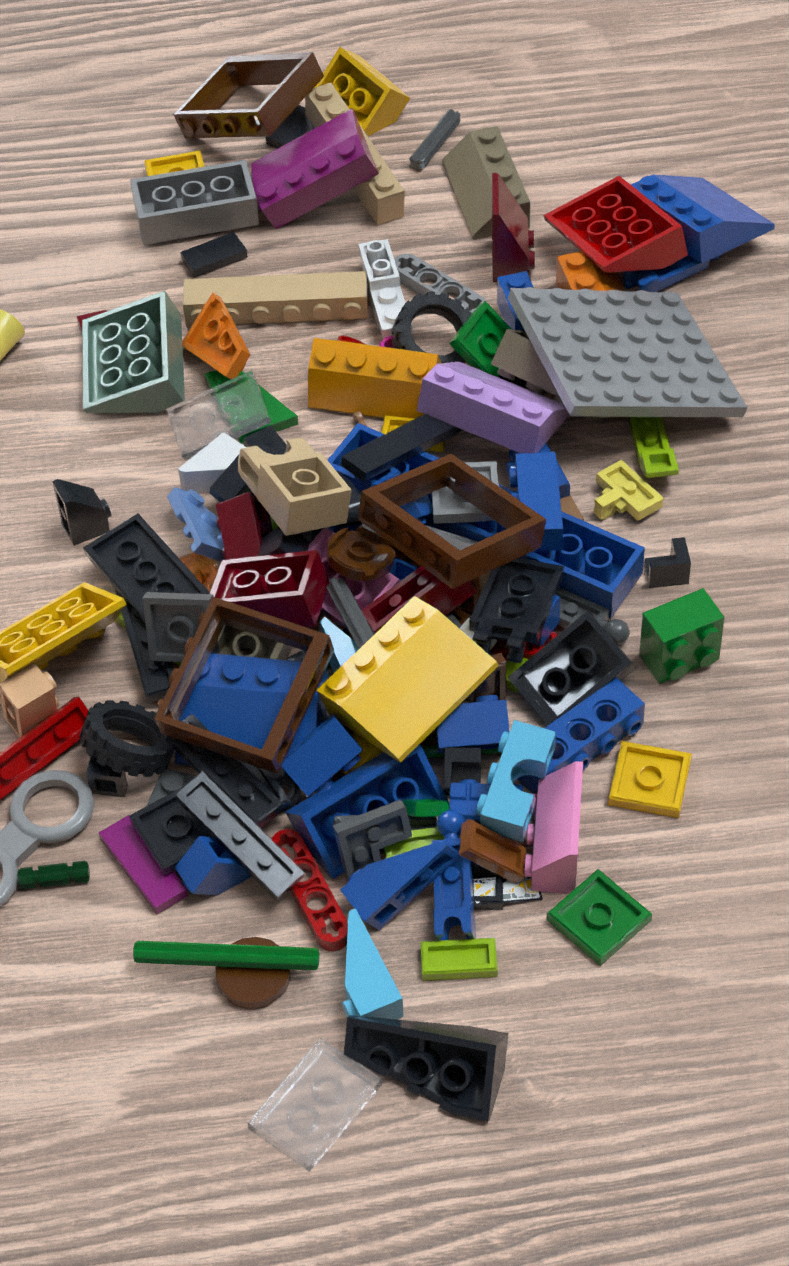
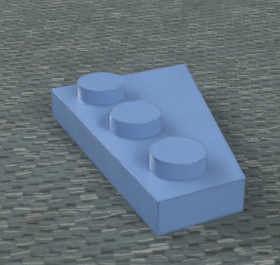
(199, 523)

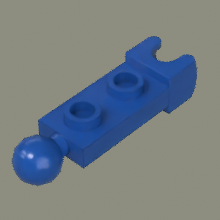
(660, 278)
(455, 885)

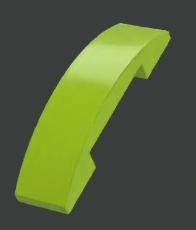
(652, 447)

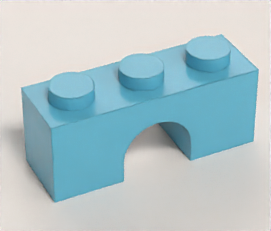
(524, 752)

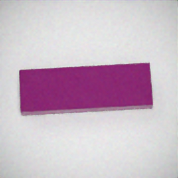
(141, 867)

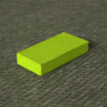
(458, 959)

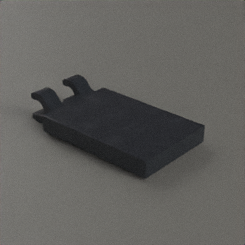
(515, 605)

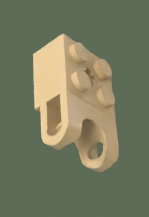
(296, 487)

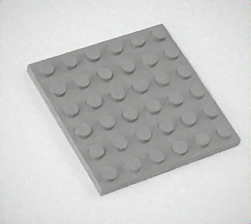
(625, 353)

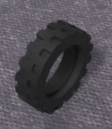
(428, 304)
(118, 753)

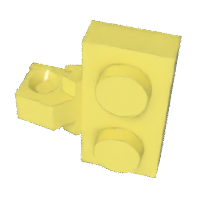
(625, 492)

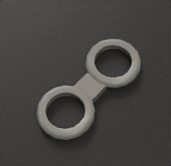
(23, 837)

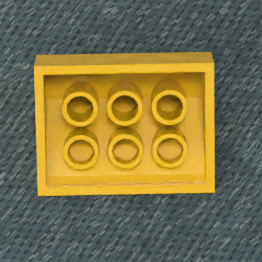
(57, 628)
(406, 679)

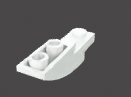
(382, 284)

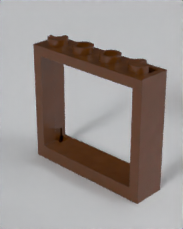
(292, 71)
(454, 567)
(196, 653)

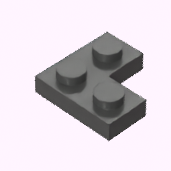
(365, 834)

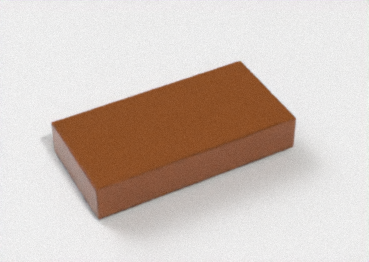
(492, 851)

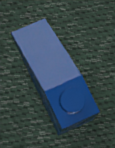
(392, 883)

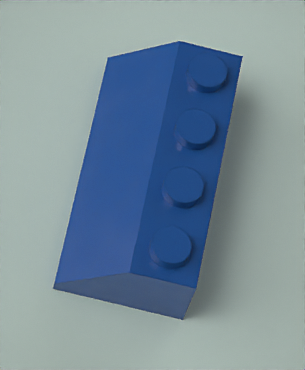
(358, 792)

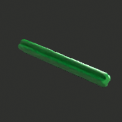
(226, 955)

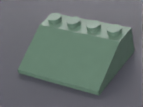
(133, 358)

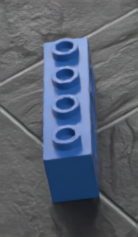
(586, 722)

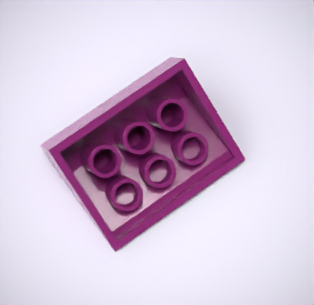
(312, 169)

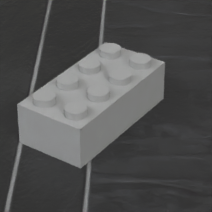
(194, 202)

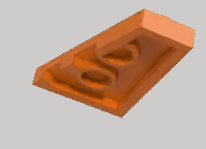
(217, 339)

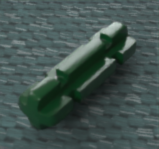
(53, 874)

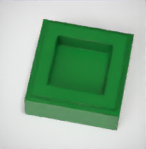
(425, 807)

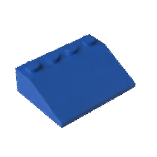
(709, 216)
(243, 698)

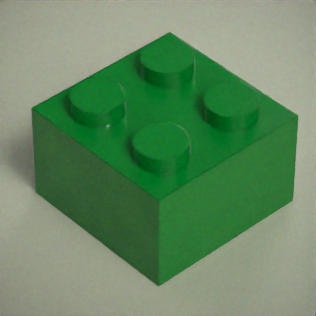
(681, 636)

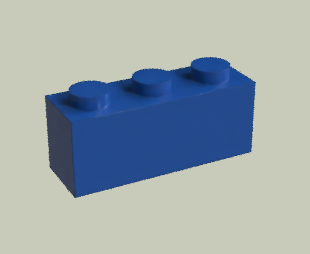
(538, 488)

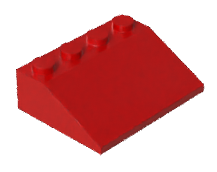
(620, 228)

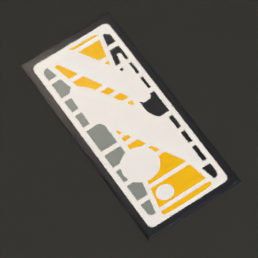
(511, 892)

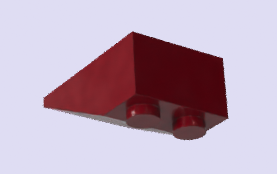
(509, 233)
(276, 584)

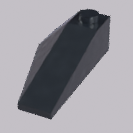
(444, 1062)

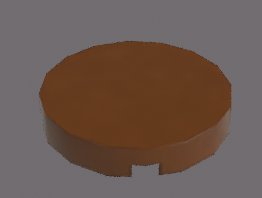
(360, 554)
(252, 986)

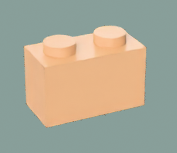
(28, 698)

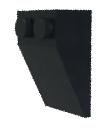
(571, 668)

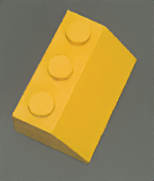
(365, 90)

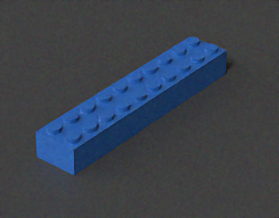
(594, 560)

